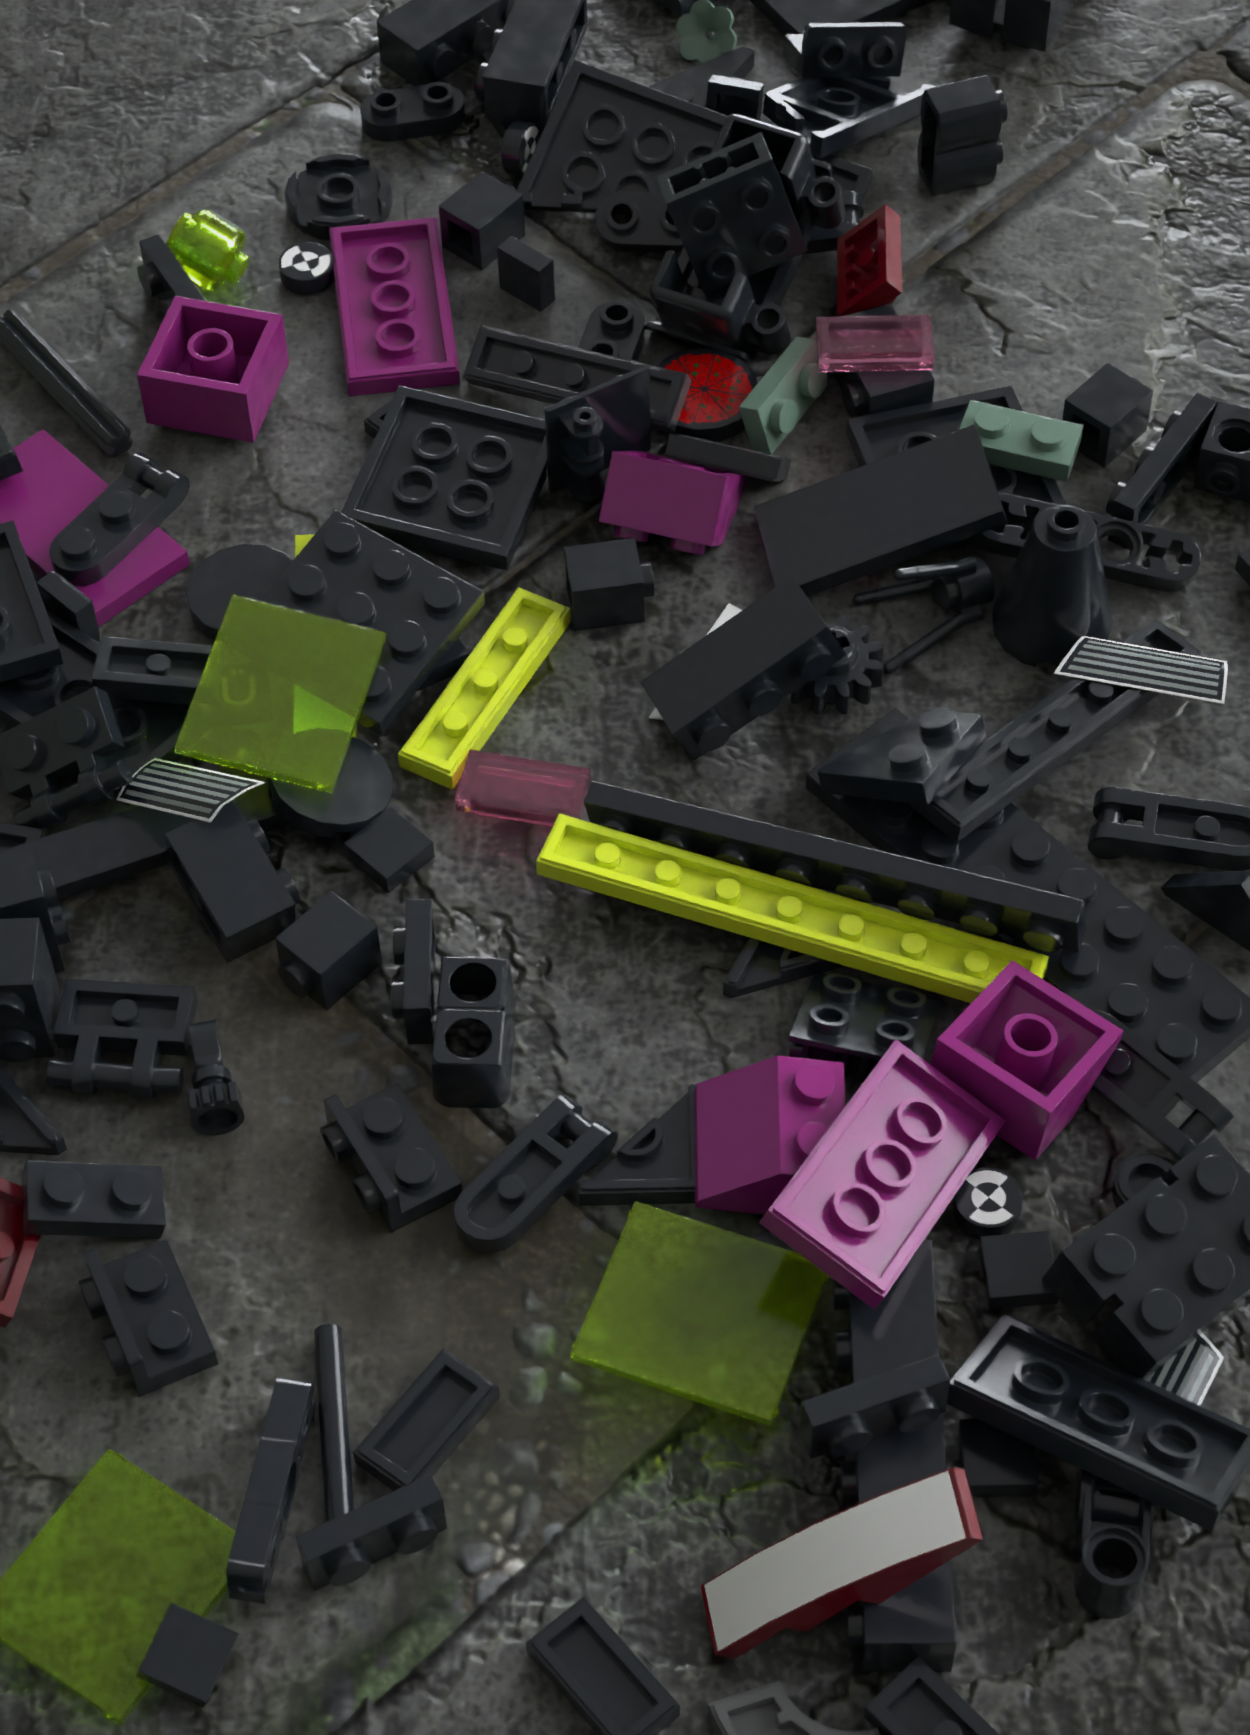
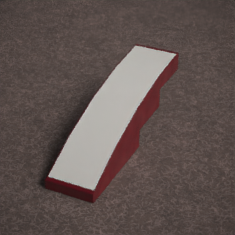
(841, 1560)

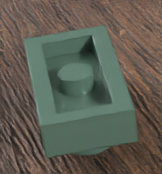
(783, 395)
(1025, 440)

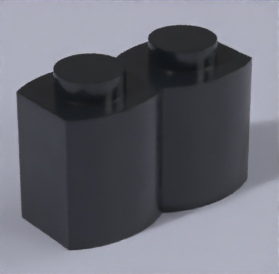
(960, 135)

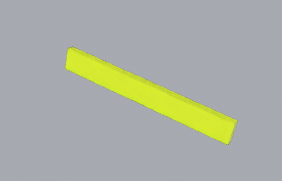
(777, 910)

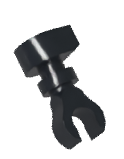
(214, 1100)

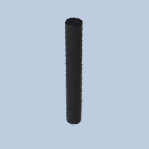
(333, 1421)

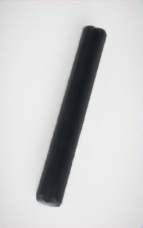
(64, 384)

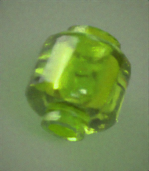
(209, 249)

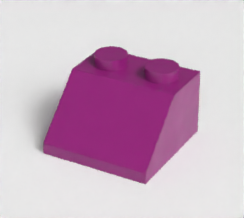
(670, 499)
(1026, 1055)
(760, 1129)

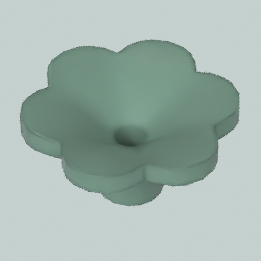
(698, 28)

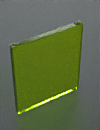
(281, 693)
(701, 1313)
(103, 1577)

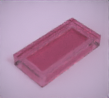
(874, 343)
(521, 788)

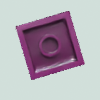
(213, 369)

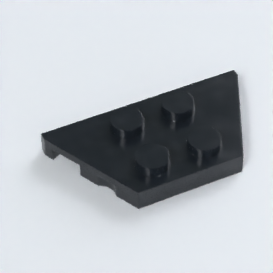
(840, 110)

